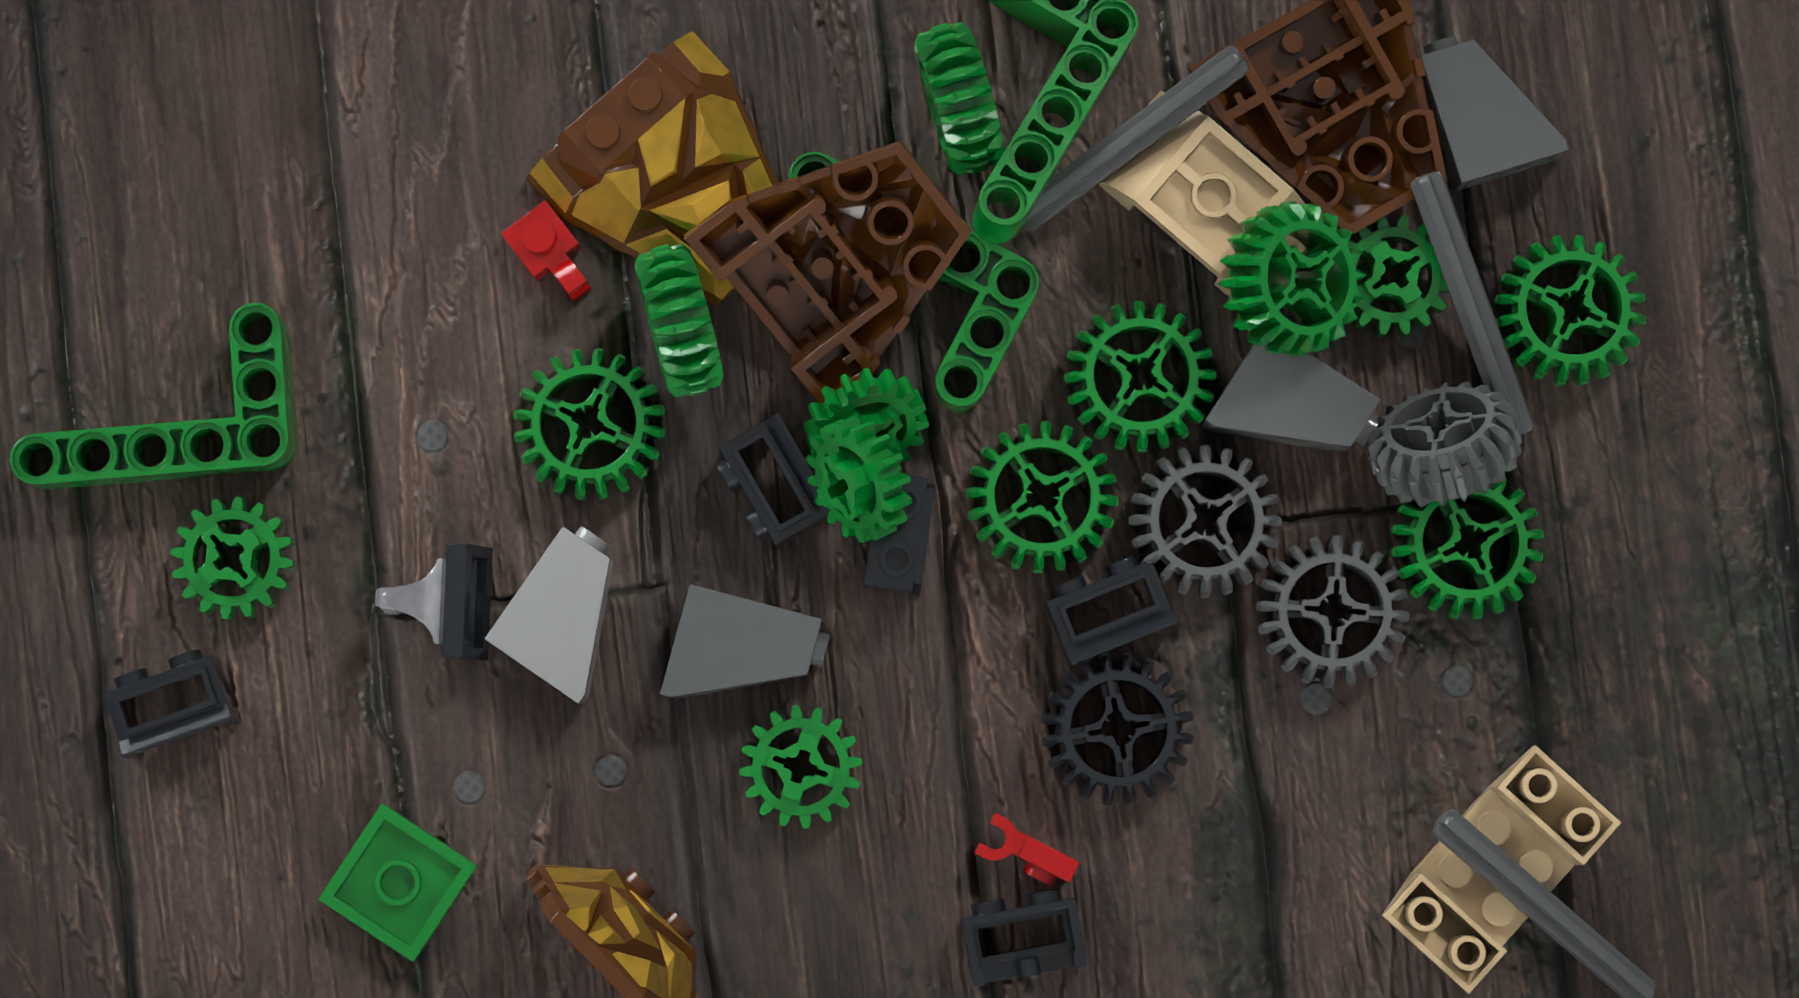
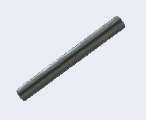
(1138, 133)
(1468, 292)
(1541, 906)

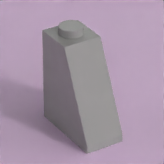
(559, 613)

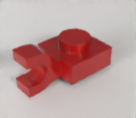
(545, 247)
(1042, 861)

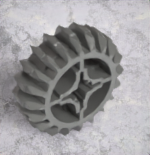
(1445, 444)
(1218, 543)
(1334, 585)

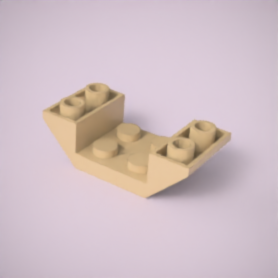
(1199, 189)
(1540, 823)

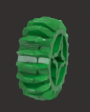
(959, 98)
(1591, 270)
(1274, 275)
(679, 320)
(1119, 361)
(601, 400)
(1082, 471)
(1478, 568)

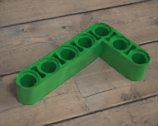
(1061, 95)
(988, 305)
(184, 437)

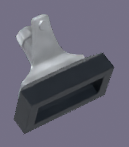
(450, 601)

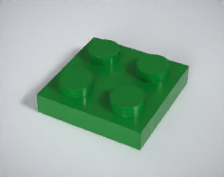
(398, 882)

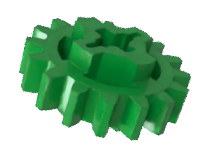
(1407, 295)
(883, 400)
(858, 479)
(213, 575)
(808, 741)

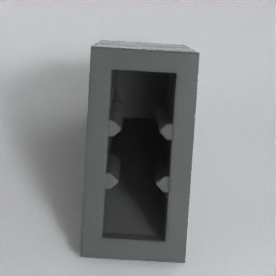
(1483, 117)
(1293, 403)
(739, 644)

